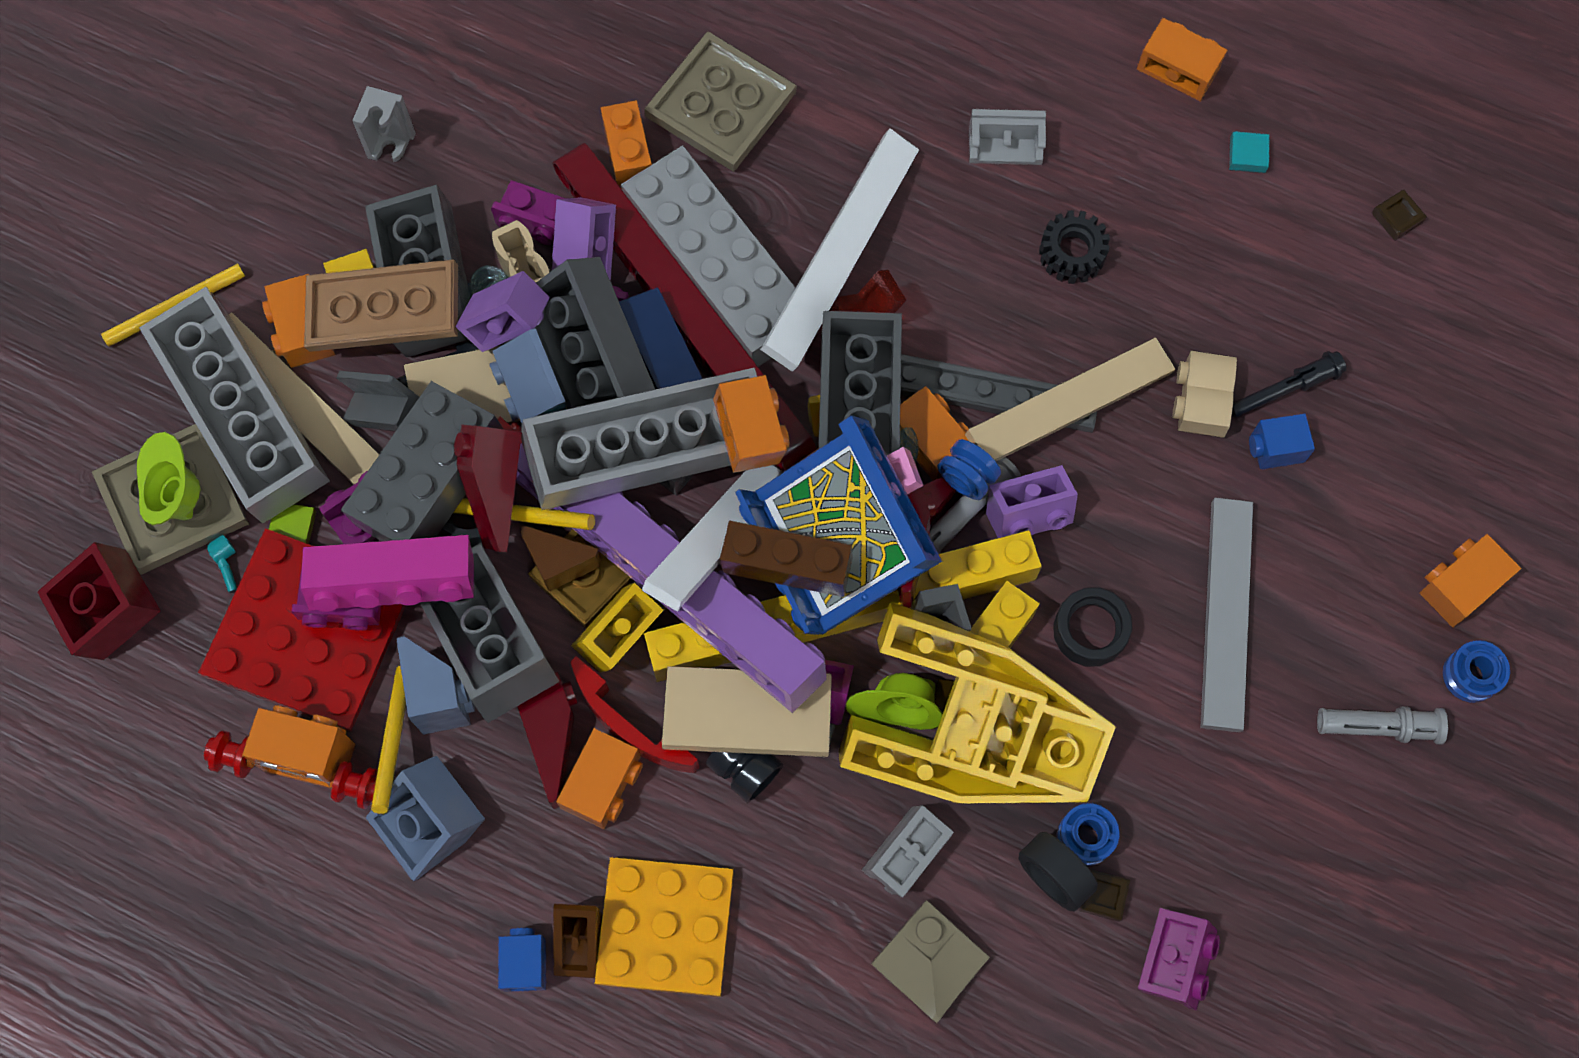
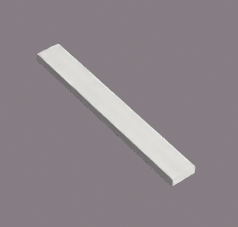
(839, 251)

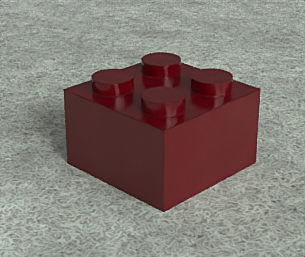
(98, 601)

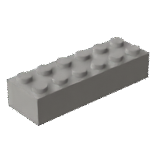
(712, 247)
(234, 405)
(626, 442)

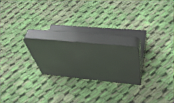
(377, 401)
(944, 604)

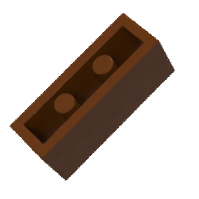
(786, 558)

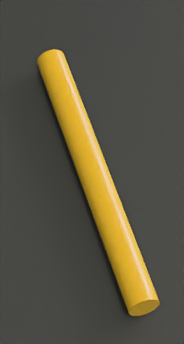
(132, 325)
(539, 516)
(390, 746)

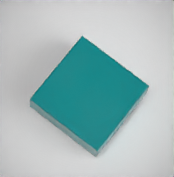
(1249, 152)

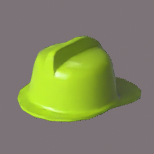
(164, 482)
(900, 701)

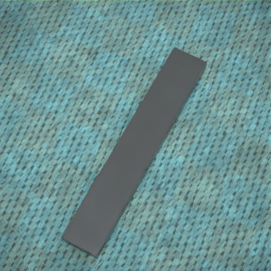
(975, 387)

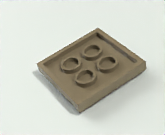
(720, 101)
(154, 545)

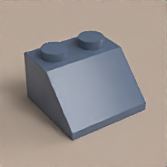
(528, 377)
(432, 690)
(425, 817)

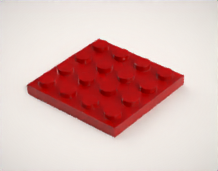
(279, 659)

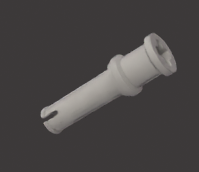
(965, 509)
(1402, 723)

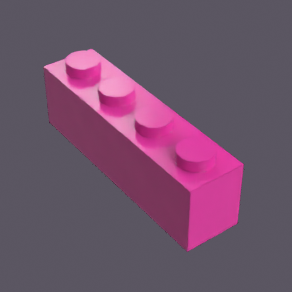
(387, 573)

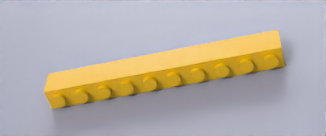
(974, 568)

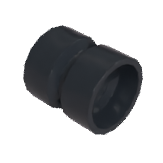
(749, 771)

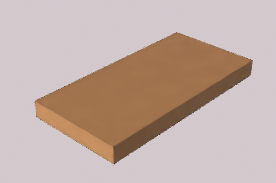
(381, 305)

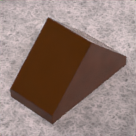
(559, 558)
(576, 939)

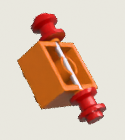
(296, 750)

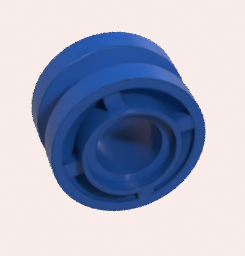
(969, 469)
(1488, 659)
(1101, 821)

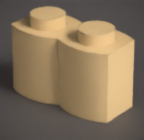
(517, 251)
(1206, 393)

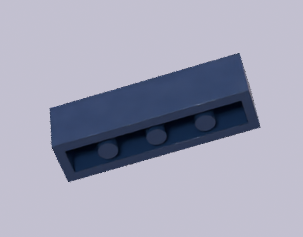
(659, 340)

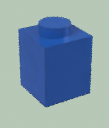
(1281, 441)
(522, 961)

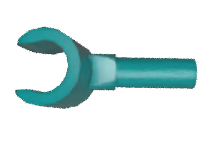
(220, 550)

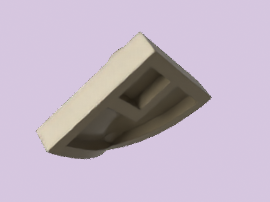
(930, 961)

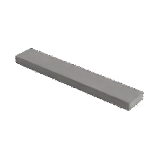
(1227, 615)

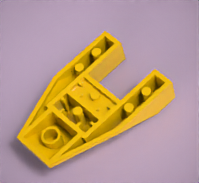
(1001, 734)

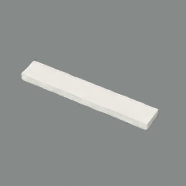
(701, 548)

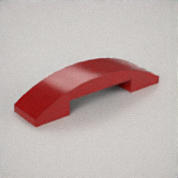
(594, 689)

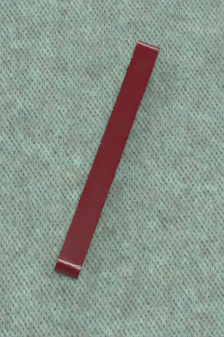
(655, 267)

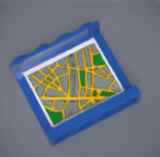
(852, 498)

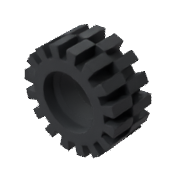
(1078, 228)

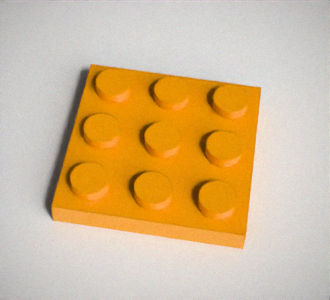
(664, 927)

